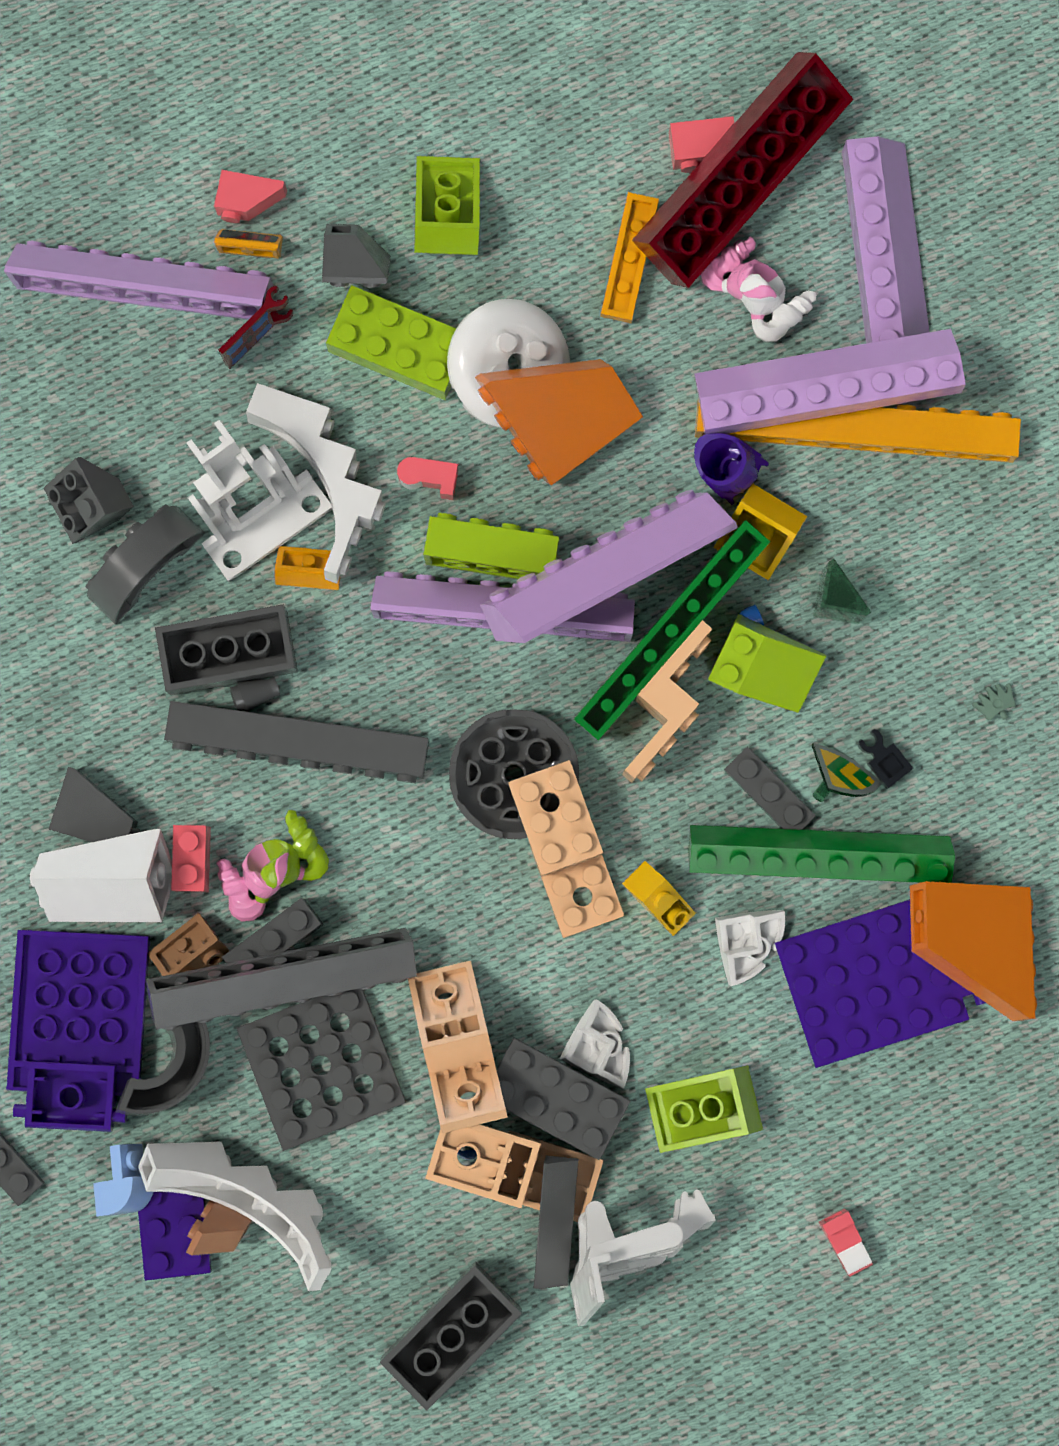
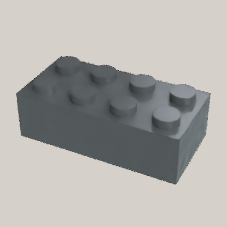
(226, 649)
(559, 1099)
(451, 1335)

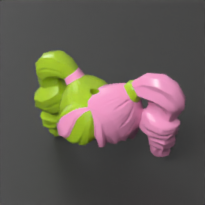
(272, 867)

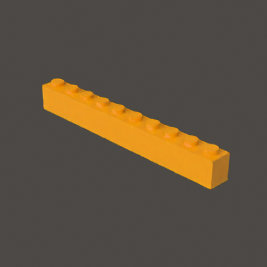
(899, 432)

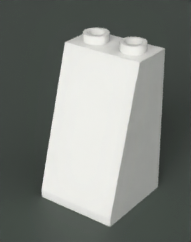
(106, 880)

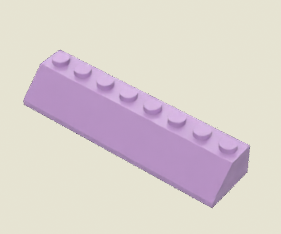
(884, 238)
(137, 281)
(830, 382)
(605, 567)
(459, 605)

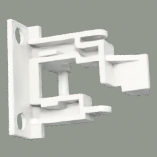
(266, 524)
(607, 1257)

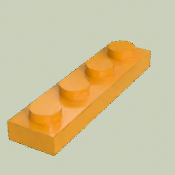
(628, 260)

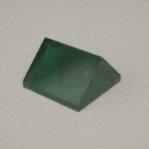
(838, 597)

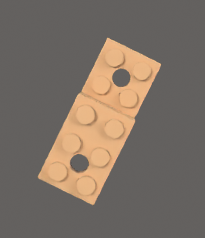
(668, 702)
(566, 848)
(456, 1047)
(507, 1166)

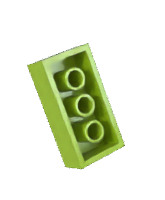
(393, 341)
(487, 548)

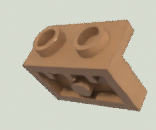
(188, 948)

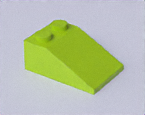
(447, 205)
(766, 665)
(704, 1109)

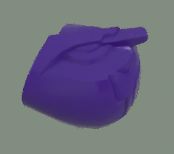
(743, 464)

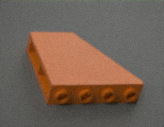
(559, 412)
(979, 940)

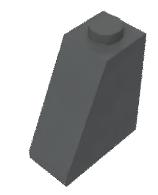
(88, 811)

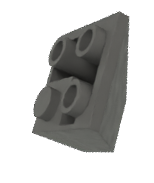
(353, 257)
(87, 499)

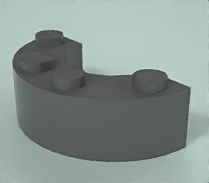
(139, 559)
(178, 1080)

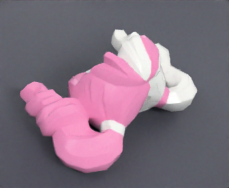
(758, 289)

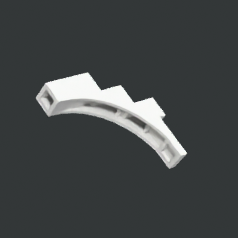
(305, 428)
(207, 1172)

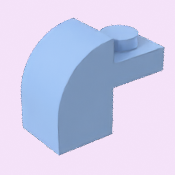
(126, 1190)

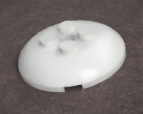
(488, 340)

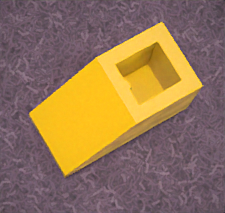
(659, 898)

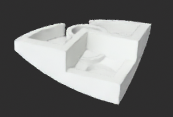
(747, 940)
(597, 1046)

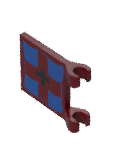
(255, 328)

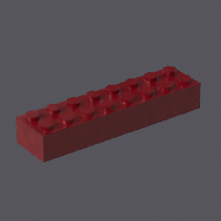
(743, 169)

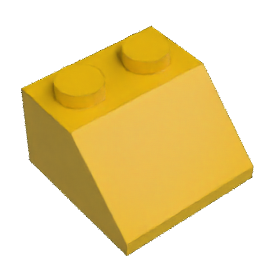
(773, 520)

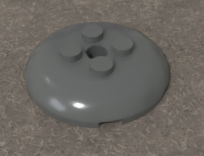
(486, 753)

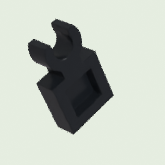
(888, 762)

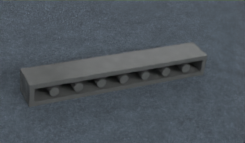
(296, 740)
(281, 978)

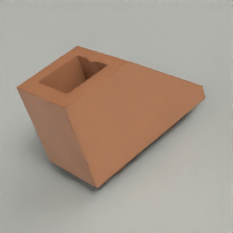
(219, 1231)

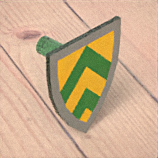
(842, 775)

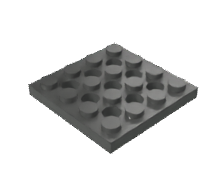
(324, 1117)

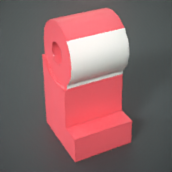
(428, 473)
(846, 1242)

